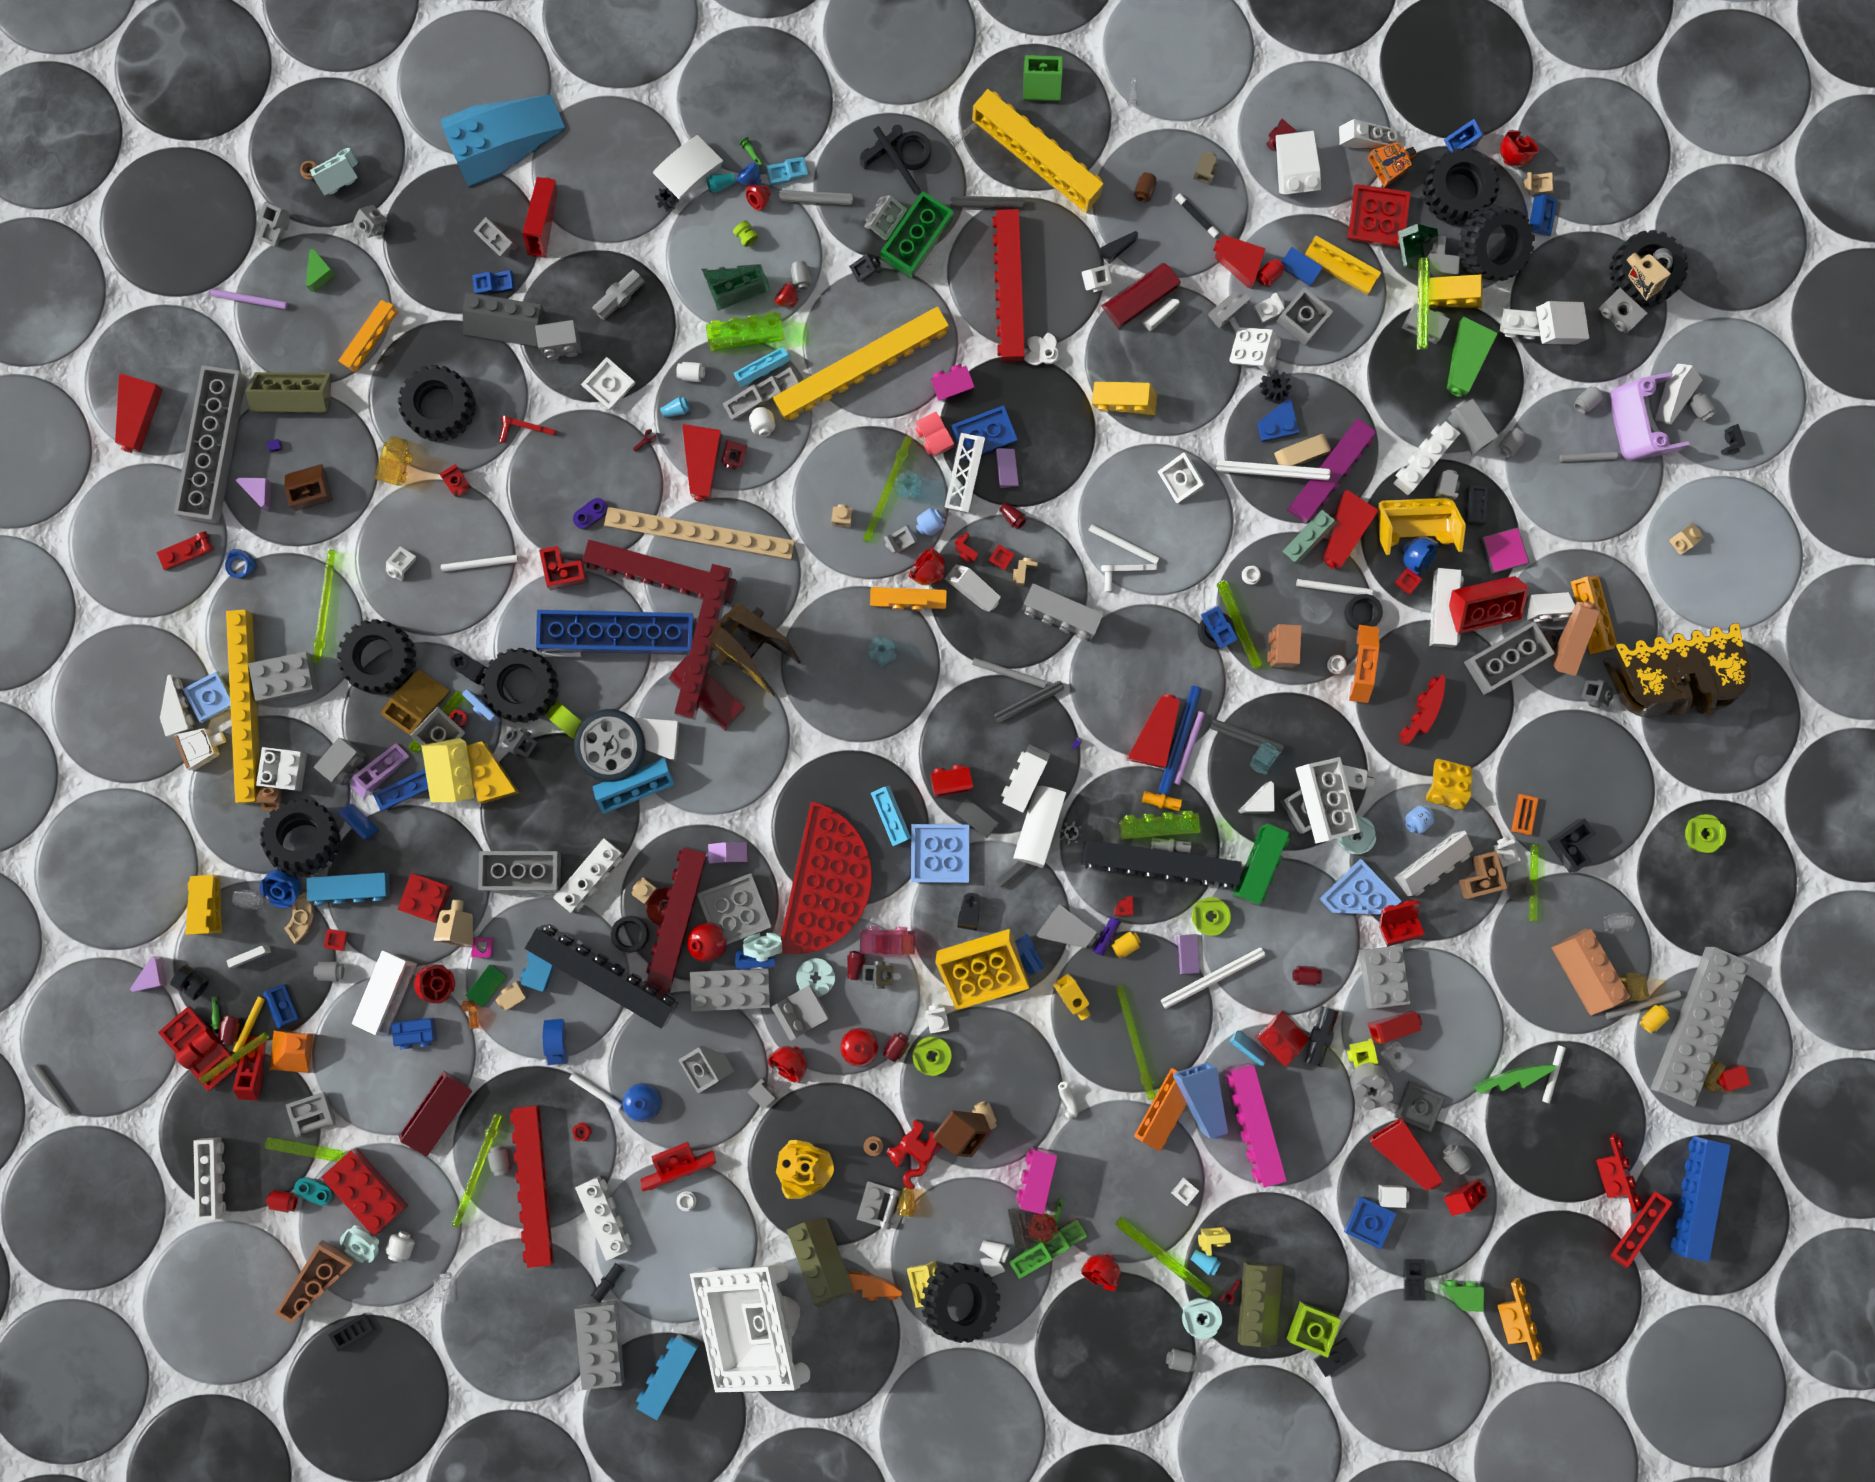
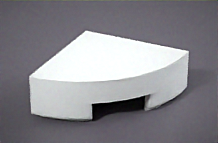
(991, 1266)

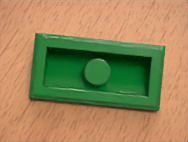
(486, 985)

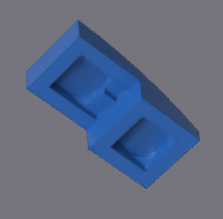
(493, 282)
(1218, 626)

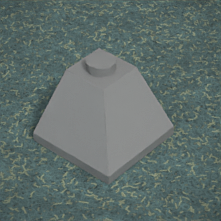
(436, 728)
(705, 1067)

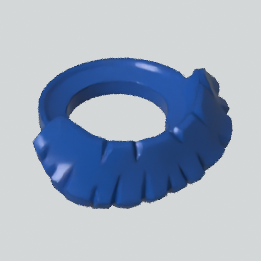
(250, 564)

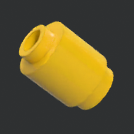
(1126, 944)
(1655, 1018)

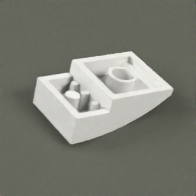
(688, 167)

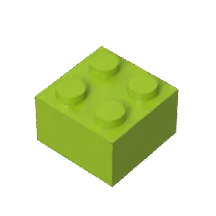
(1313, 1329)

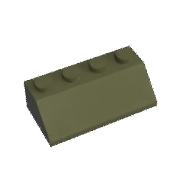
(289, 392)
(820, 1261)
(1260, 1304)

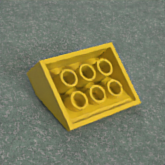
(982, 969)

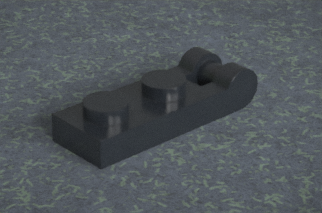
(870, 155)

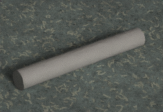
(1588, 456)
(51, 1089)

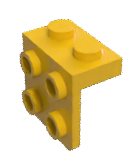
(1450, 784)

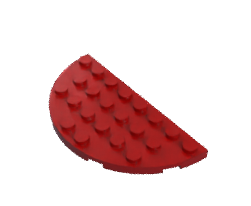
(828, 883)

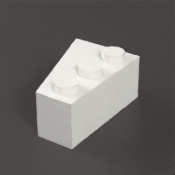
(1025, 777)

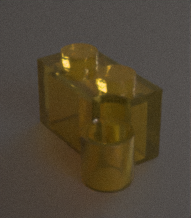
(394, 461)

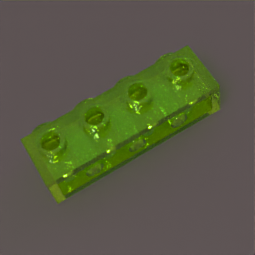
(745, 331)
(1161, 826)

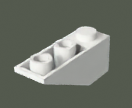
(1366, 135)
(174, 709)

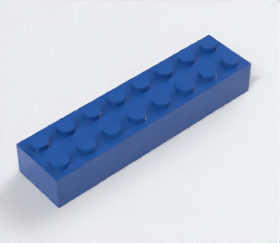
(614, 632)

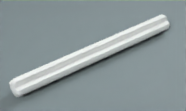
(1273, 470)
(1212, 978)

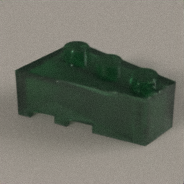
(735, 284)

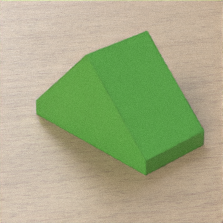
(318, 272)

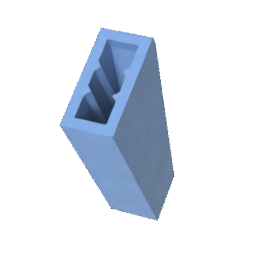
(1204, 1098)

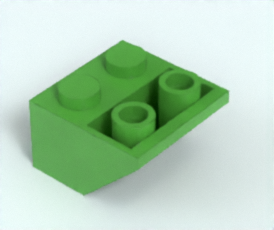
(1042, 78)

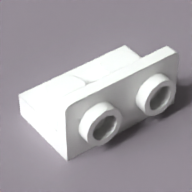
(1520, 322)

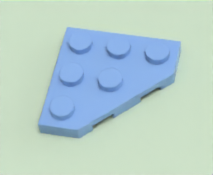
(1359, 892)

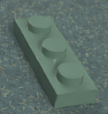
(1309, 537)

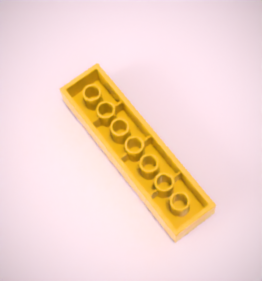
(1037, 150)

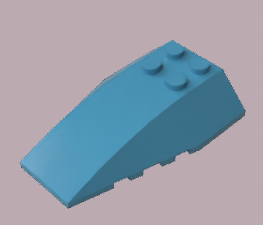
(499, 134)

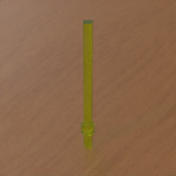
(901, 455)
(318, 642)
(1145, 1078)
(490, 1134)

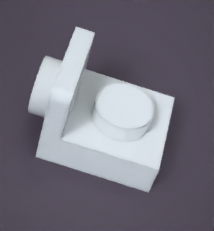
(1269, 308)
(399, 563)
(1506, 851)
(937, 1018)

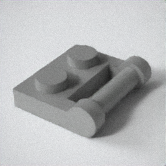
(307, 1108)
(872, 1202)

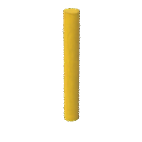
(249, 1024)

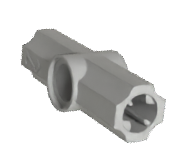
(618, 294)

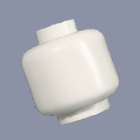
(762, 422)
(400, 1246)

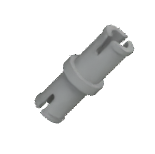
(1171, 845)

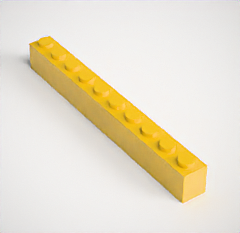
(861, 364)
(243, 706)

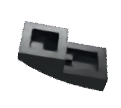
(1414, 1279)

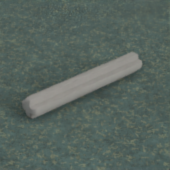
(816, 197)

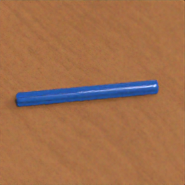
(1180, 739)

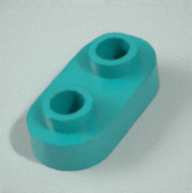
(313, 1190)

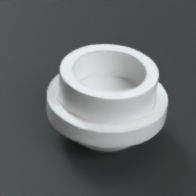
(1251, 575)
(1336, 664)
(686, 1201)

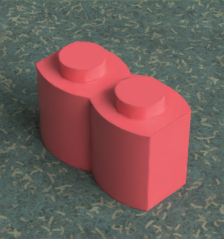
(934, 434)

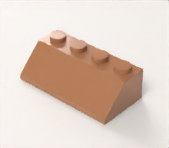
(1590, 971)

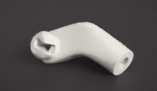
(1068, 1100)

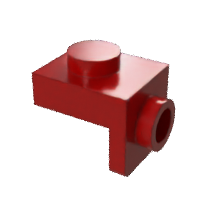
(965, 552)

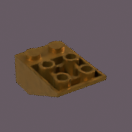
(414, 701)

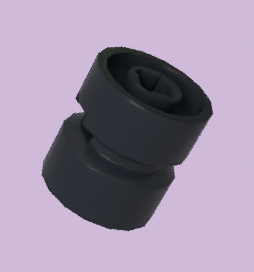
(189, 982)

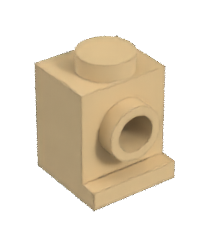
(842, 516)
(643, 889)
(512, 996)

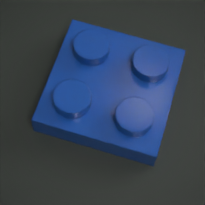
(1370, 1222)

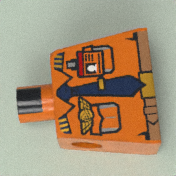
(1391, 162)

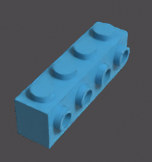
(642, 783)
(348, 887)
(667, 1376)

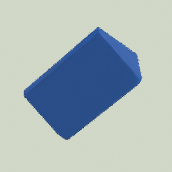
(1543, 214)
(1301, 266)
(358, 821)
(280, 1006)

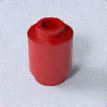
(1270, 272)
(282, 1201)

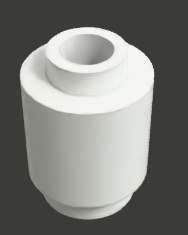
(690, 371)

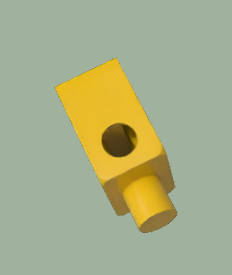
(1069, 991)

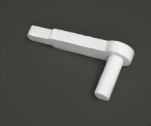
(1109, 568)

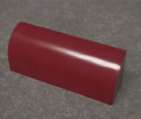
(1141, 295)
(715, 699)
(435, 1113)

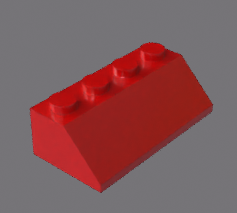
(1488, 604)

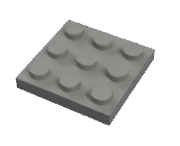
(735, 908)

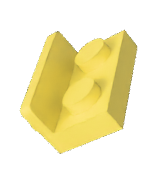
(1217, 1236)
(918, 1279)

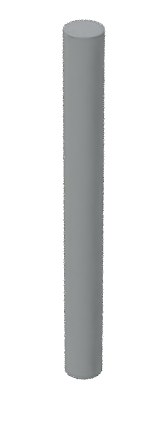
(1008, 672)
(1643, 1004)

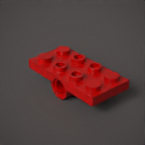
(196, 1046)

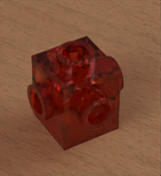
(1048, 1227)

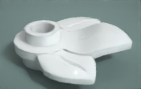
(1039, 348)

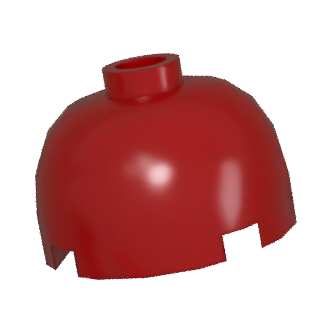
(1517, 150)
(928, 568)
(706, 942)
(434, 984)
(859, 1047)
(790, 1063)
(1102, 1270)

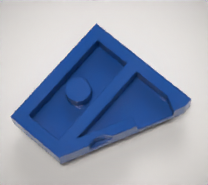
(1278, 423)

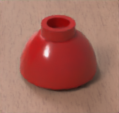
(758, 196)
(786, 296)

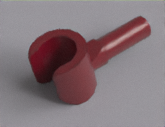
(645, 440)
(1230, 1295)

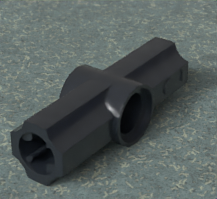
(1321, 1036)

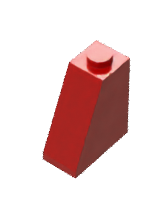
(1239, 258)
(1395, 1027)

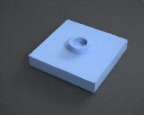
(208, 697)
(481, 707)

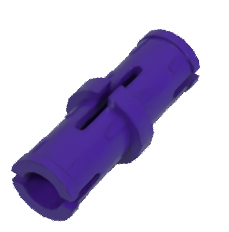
(1106, 936)

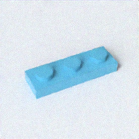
(762, 366)
(891, 815)

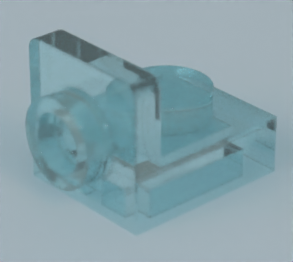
(1264, 757)

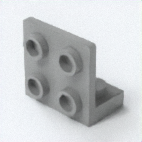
(800, 1012)

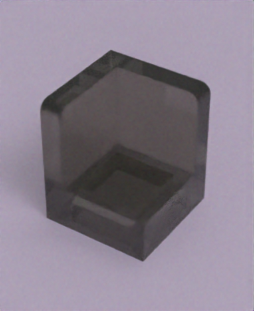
(1519, 888)

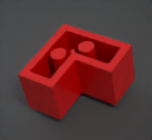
(558, 573)

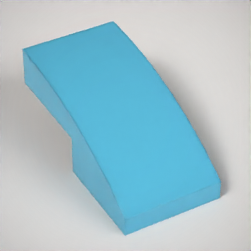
(786, 172)

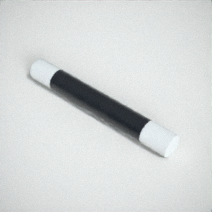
(1197, 215)

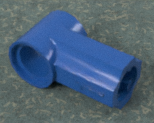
(1028, 955)

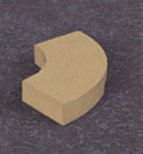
(301, 918)

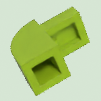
(564, 719)

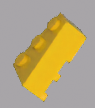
(488, 775)
(204, 905)

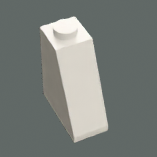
(973, 587)

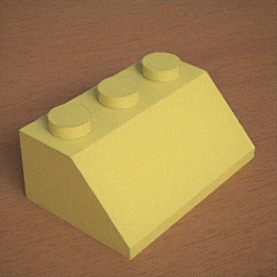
(448, 771)

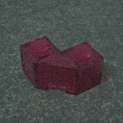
(887, 941)

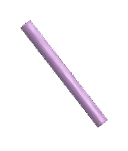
(249, 299)
(1188, 748)

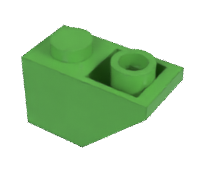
(1466, 1296)

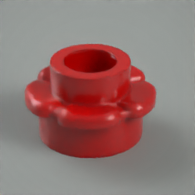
(576, 1132)

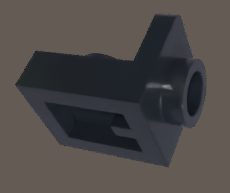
(865, 267)
(1735, 439)

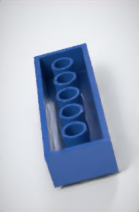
(1700, 1198)

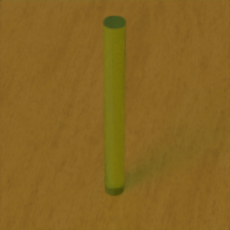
(1534, 881)
(234, 1057)

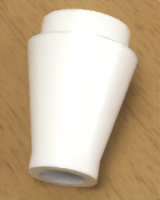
(996, 1251)

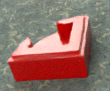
(1124, 907)

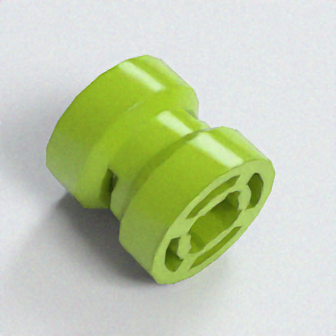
(745, 233)

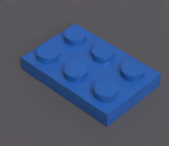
(992, 425)

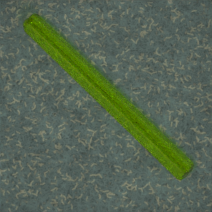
(1163, 1257)

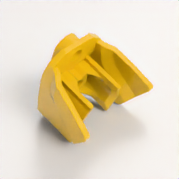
(795, 1179)

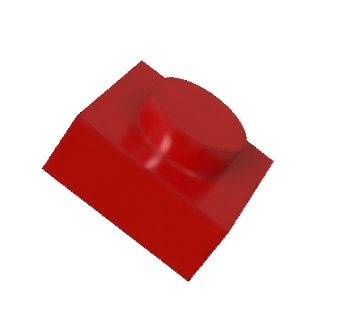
(1001, 557)
(1408, 581)
(335, 939)

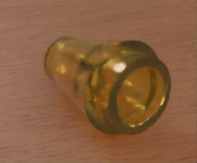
(906, 1203)

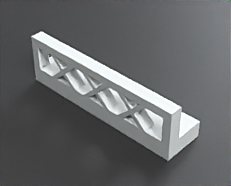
(971, 475)

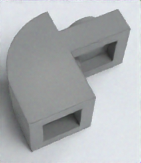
(274, 223)
(1441, 264)

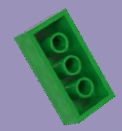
(917, 235)
(1261, 864)

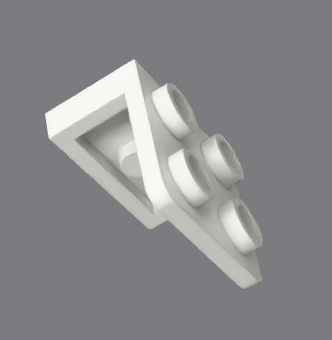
(1255, 348)

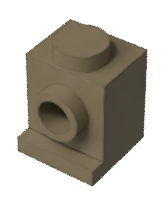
(1206, 168)

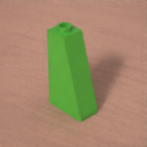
(1468, 355)

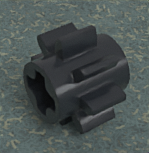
(664, 193)

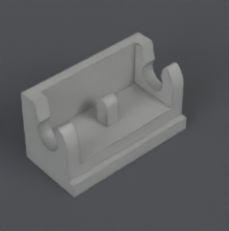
(495, 237)

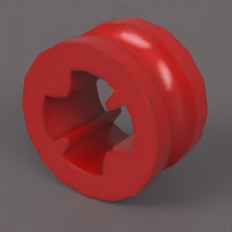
(461, 713)

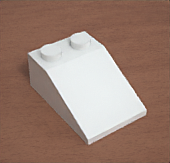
(1297, 163)

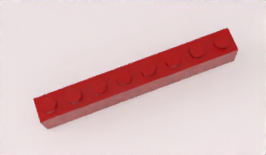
(1009, 285)
(533, 1186)

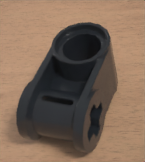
(471, 669)
(969, 916)

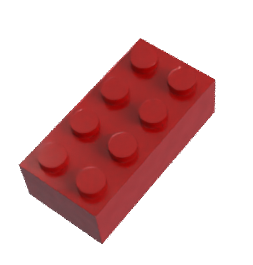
(364, 1191)

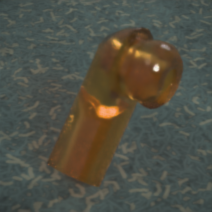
(472, 1012)

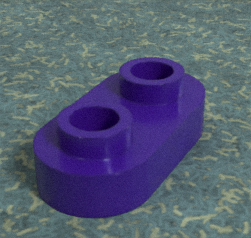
(590, 513)

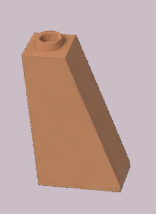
(1575, 638)

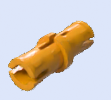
(1161, 801)

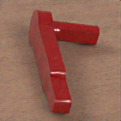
(508, 421)

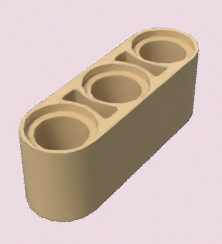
(1303, 451)

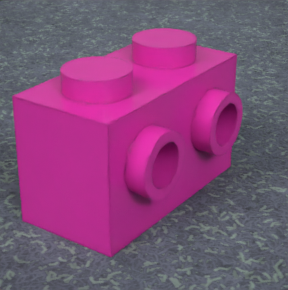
(951, 382)

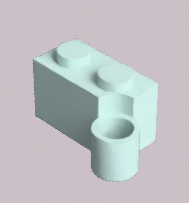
(335, 172)

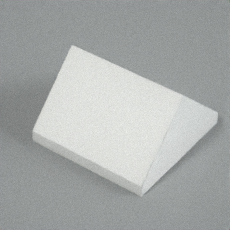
(1181, 478)
(1261, 802)

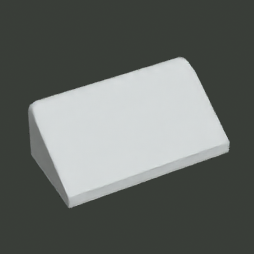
(1160, 313)

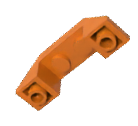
(1366, 664)

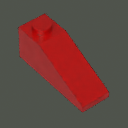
(250, 1073)

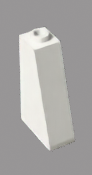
(659, 736)

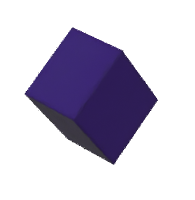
(274, 445)

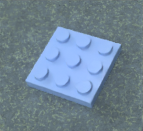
(940, 853)

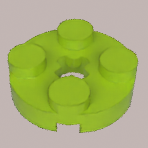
(1696, 840)
(1202, 909)
(942, 1059)

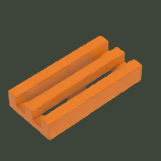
(1524, 814)

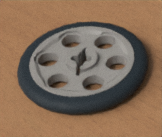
(584, 748)

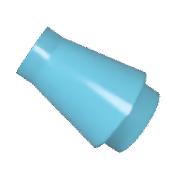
(676, 407)
(1208, 1264)

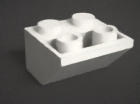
(1549, 606)
(281, 769)

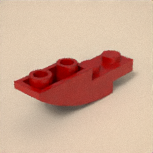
(1429, 705)

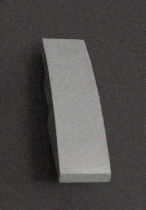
(760, 394)

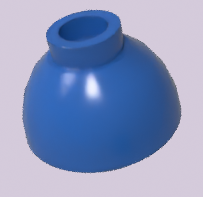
(750, 175)

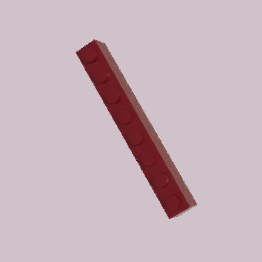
(649, 570)
(701, 650)
(676, 918)

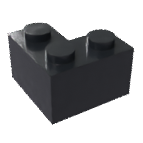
(1568, 845)

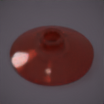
(652, 906)

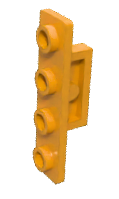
(908, 598)
(1518, 1322)

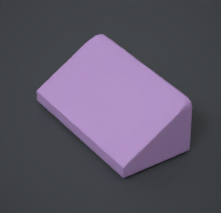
(1006, 468)
(1188, 954)

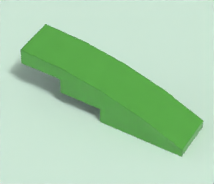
(1521, 1077)
(1042, 1253)

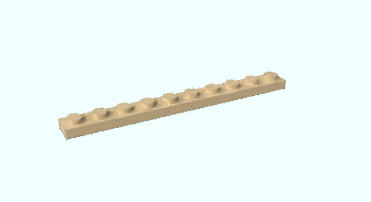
(699, 533)

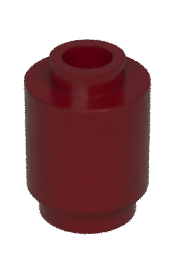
(1307, 975)
(229, 1030)
(896, 1047)

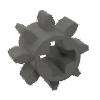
(1075, 830)

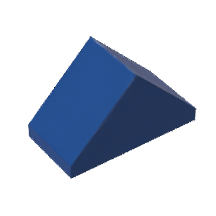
(1465, 137)

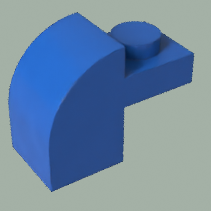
(554, 1041)

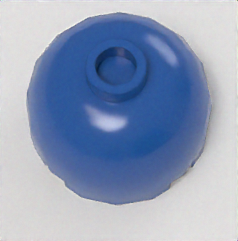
(1419, 554)
(280, 888)
(642, 1102)

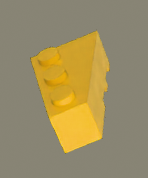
(1456, 291)
(1125, 397)

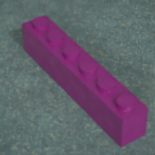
(1339, 462)

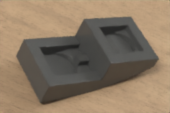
(976, 818)

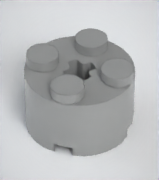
(1371, 1086)

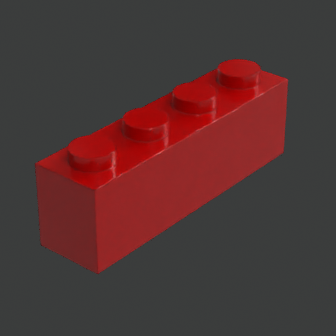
(1641, 1230)

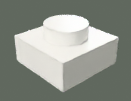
(1185, 1191)

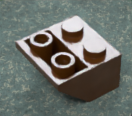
(307, 488)
(963, 1132)

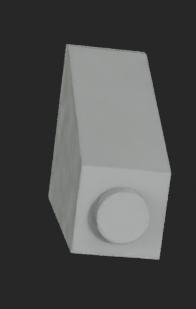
(1067, 929)

